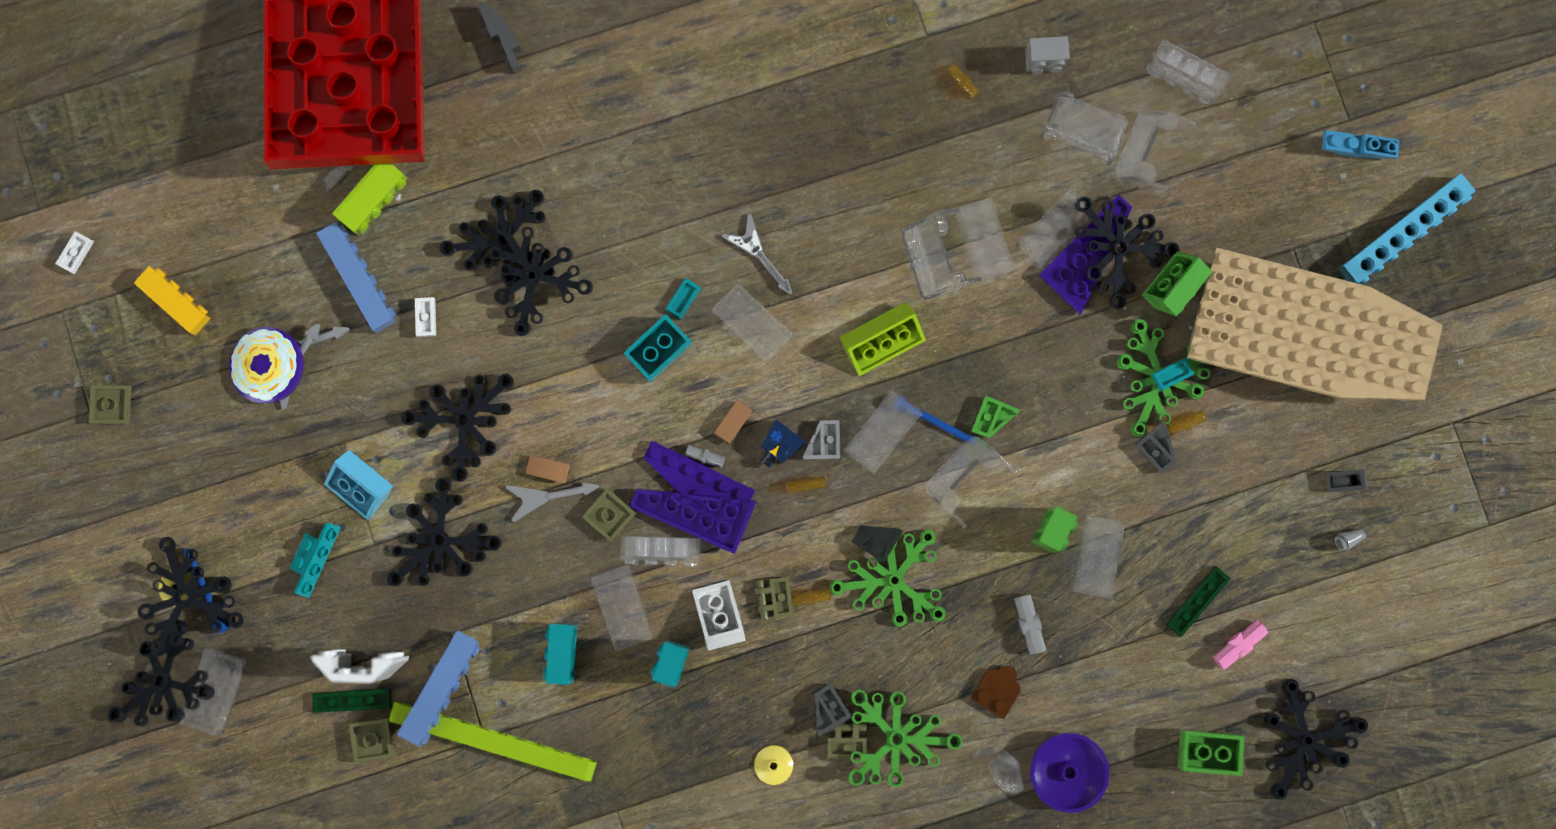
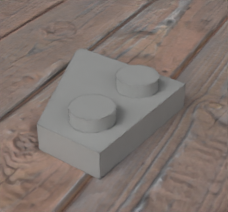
(825, 441)

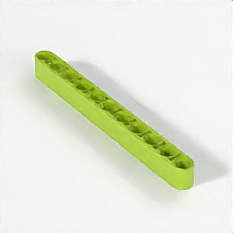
(504, 744)

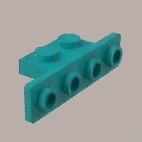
(312, 557)

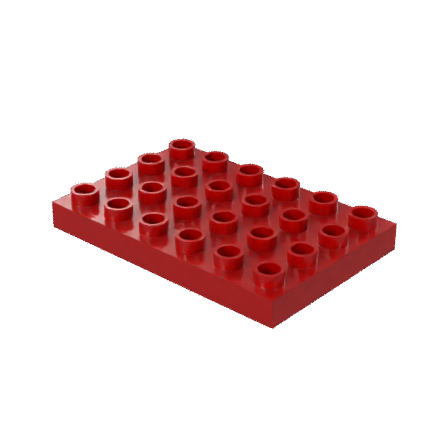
(343, 83)

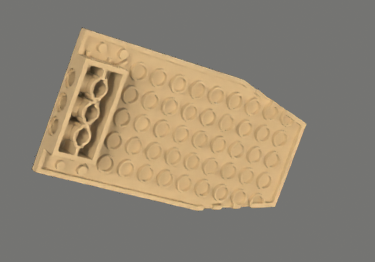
(1312, 331)

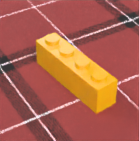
(172, 300)

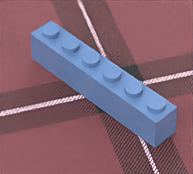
(356, 277)
(438, 689)

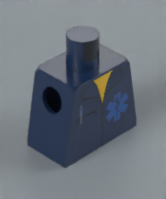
(780, 444)

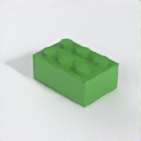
(1177, 283)
(1055, 529)
(1211, 752)

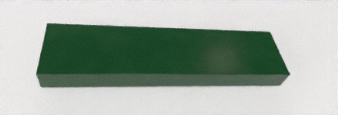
(1198, 601)
(352, 700)

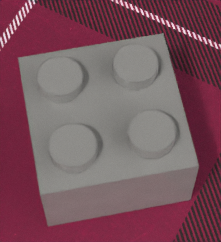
(1047, 54)

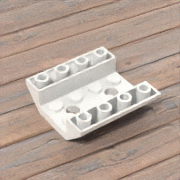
(337, 666)

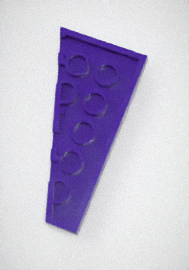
(1068, 269)
(692, 476)
(703, 516)

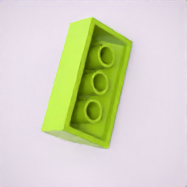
(370, 197)
(883, 338)

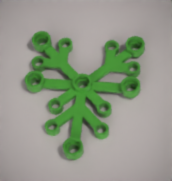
(1152, 398)
(871, 582)
(919, 739)

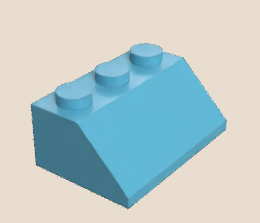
(357, 484)

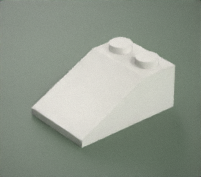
(719, 615)

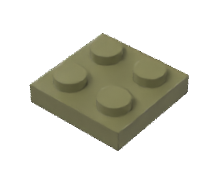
(110, 404)
(609, 515)
(371, 740)

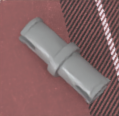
(705, 456)

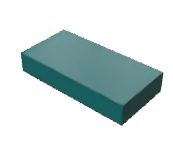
(683, 298)
(1172, 374)

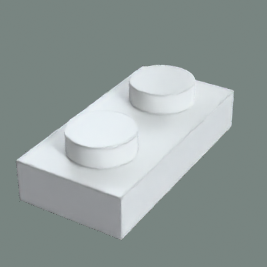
(74, 252)
(425, 317)

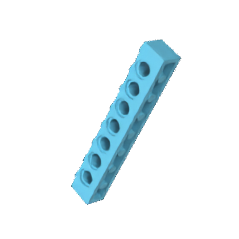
(1457, 186)

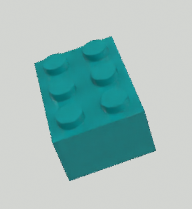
(658, 348)
(560, 653)
(670, 663)

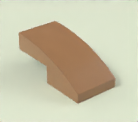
(733, 422)
(547, 469)

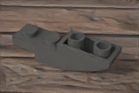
(500, 32)

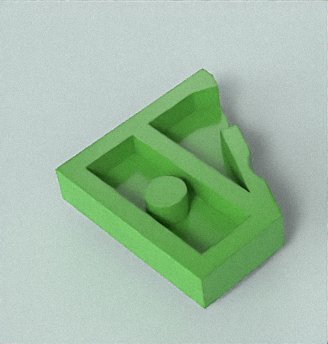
(992, 417)

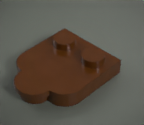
(997, 690)

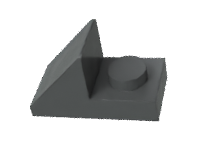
(1346, 480)

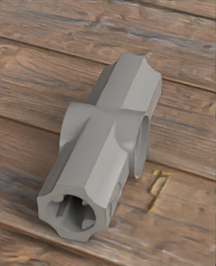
(1030, 624)

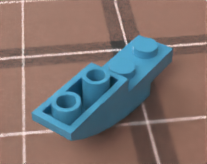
(1360, 146)

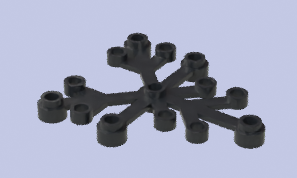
(1104, 230)
(482, 244)
(520, 255)
(481, 404)
(422, 555)
(178, 575)
(161, 685)
(1296, 760)

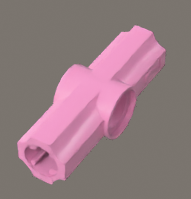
(1240, 644)

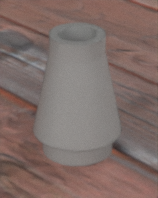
(1349, 539)

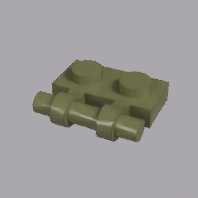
(780, 595)
(843, 746)

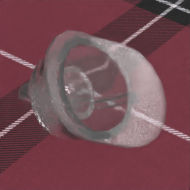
(1006, 773)

